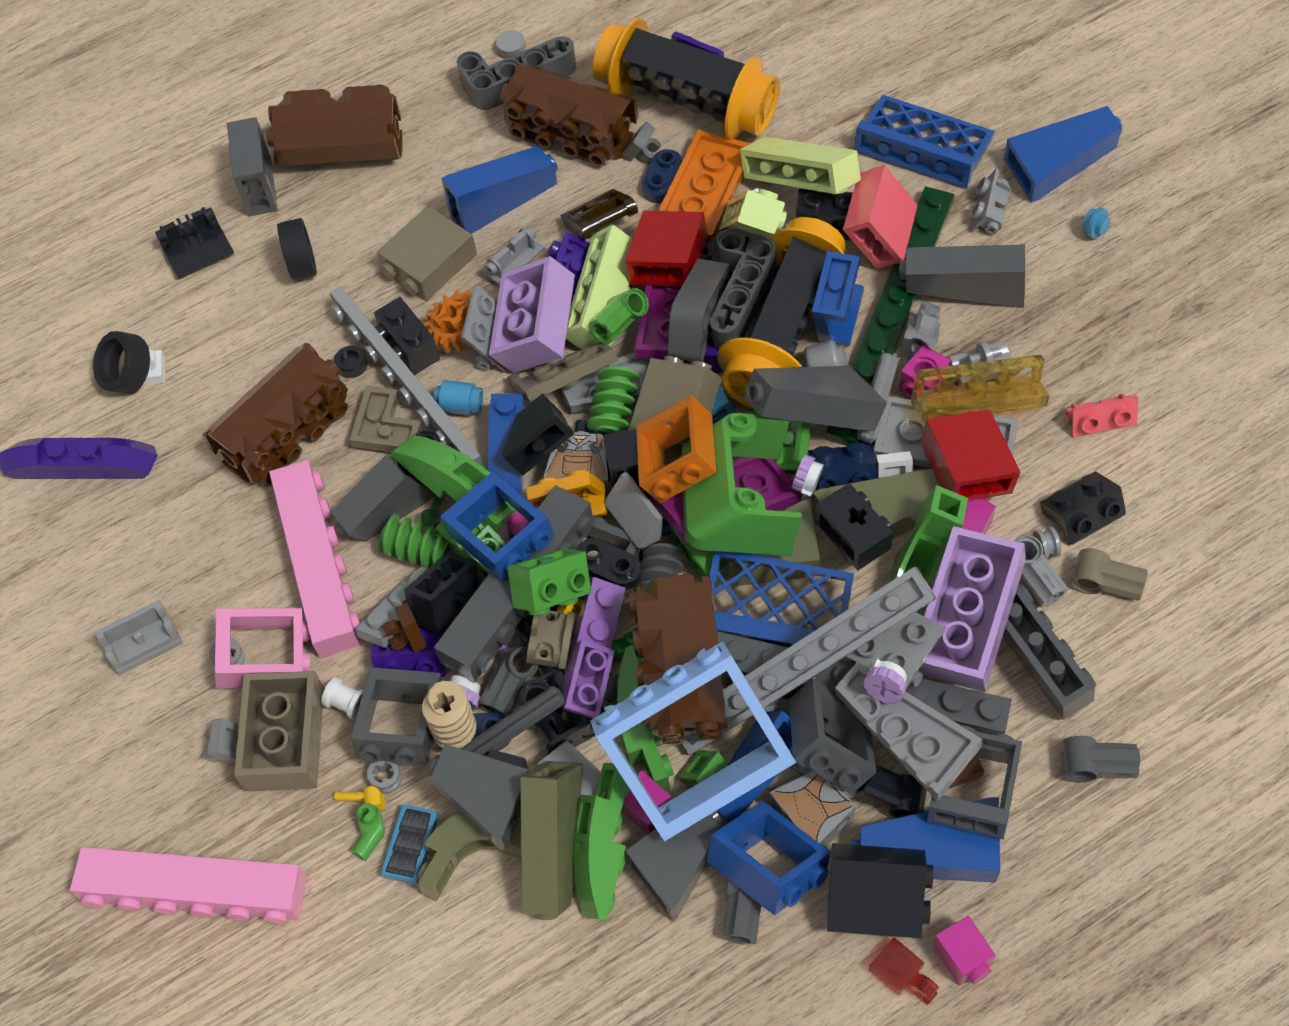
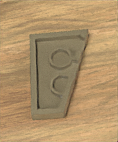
(566, 375)

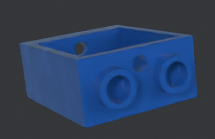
(482, 502)
(773, 893)

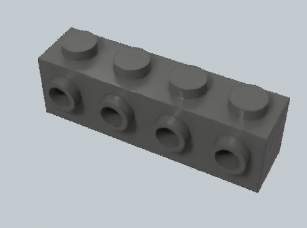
(1047, 657)

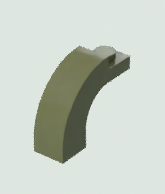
(450, 845)

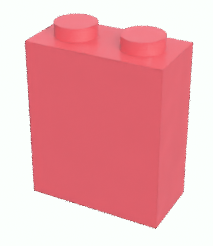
(880, 217)

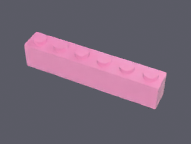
(314, 558)
(189, 884)

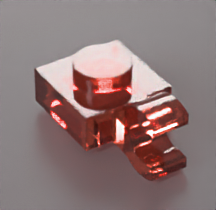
(900, 969)

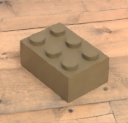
(279, 731)

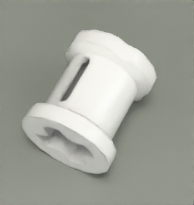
(342, 697)

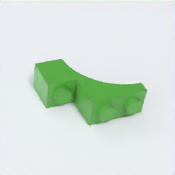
(931, 534)

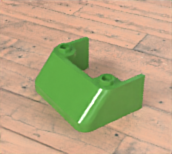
(736, 517)

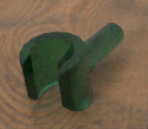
(432, 515)

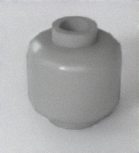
(824, 354)

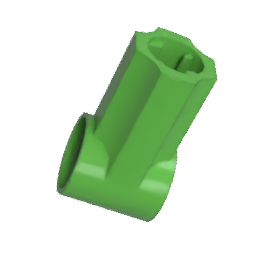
(618, 315)

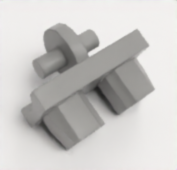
(921, 328)
(981, 354)

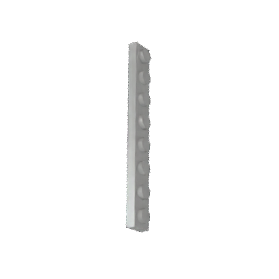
(397, 372)
(825, 647)

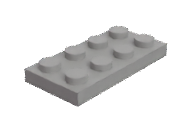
(903, 429)

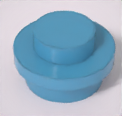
(1096, 222)

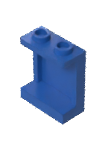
(837, 298)

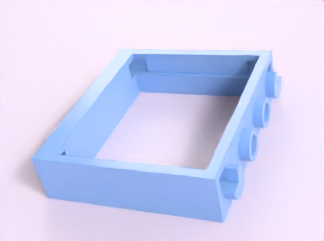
(721, 786)

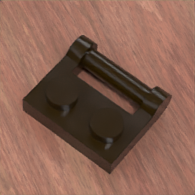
(599, 212)

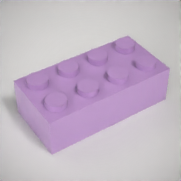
(973, 605)

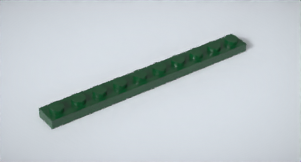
(894, 301)

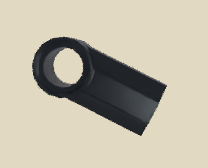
(898, 792)

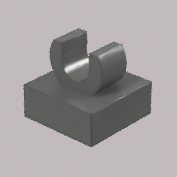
(640, 142)

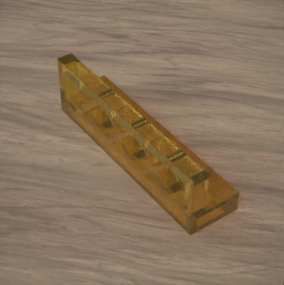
(1001, 395)

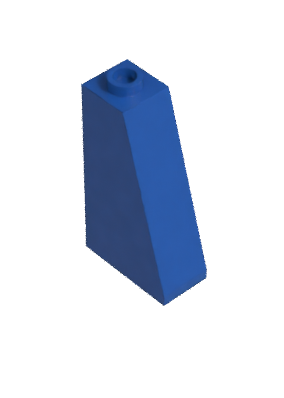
(1061, 150)
(497, 187)
(951, 851)

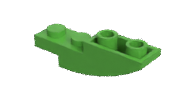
(447, 472)
(637, 741)
(595, 855)

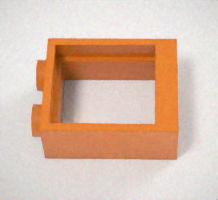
(655, 436)

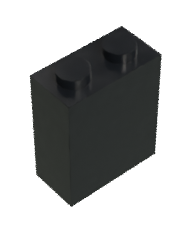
(878, 890)

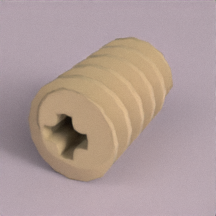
(449, 715)

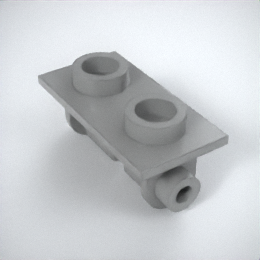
(990, 193)
(516, 254)

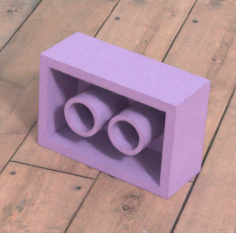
(532, 315)

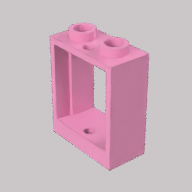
(270, 618)

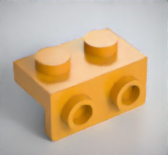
(579, 483)

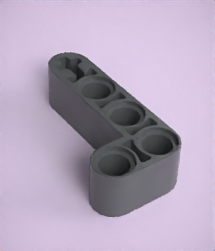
(485, 82)
(753, 268)
(694, 309)

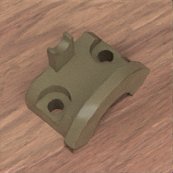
(550, 639)

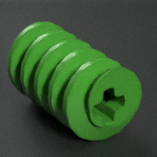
(610, 400)
(412, 543)

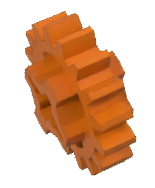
(448, 321)

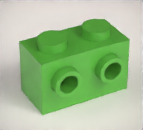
(549, 580)

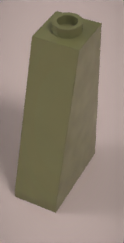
(892, 497)
(547, 831)

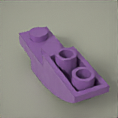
(590, 649)

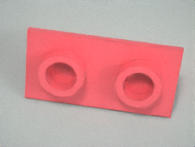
(1103, 416)

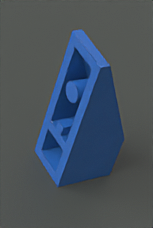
(501, 419)

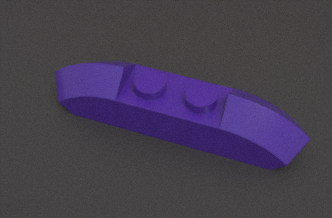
(78, 459)

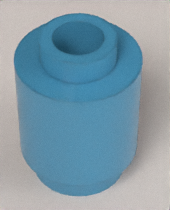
(459, 397)

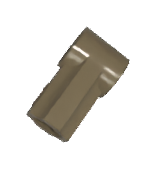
(1098, 573)

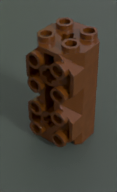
(581, 116)
(320, 130)
(285, 406)
(674, 625)

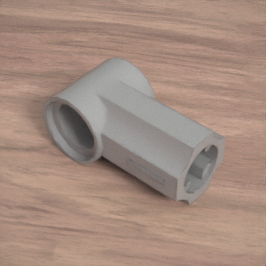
(1039, 574)

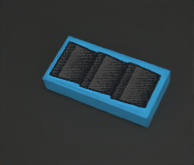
(407, 847)

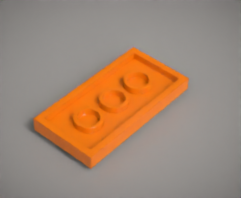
(707, 178)

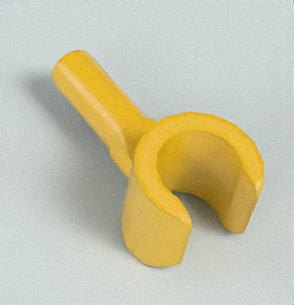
(369, 795)

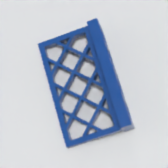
(920, 152)
(762, 629)

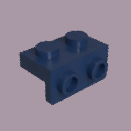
(845, 464)

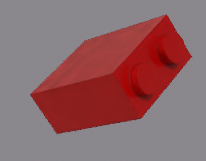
(666, 247)
(970, 455)

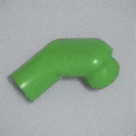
(371, 829)

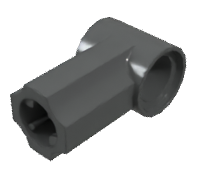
(506, 681)
(1088, 760)
(741, 916)

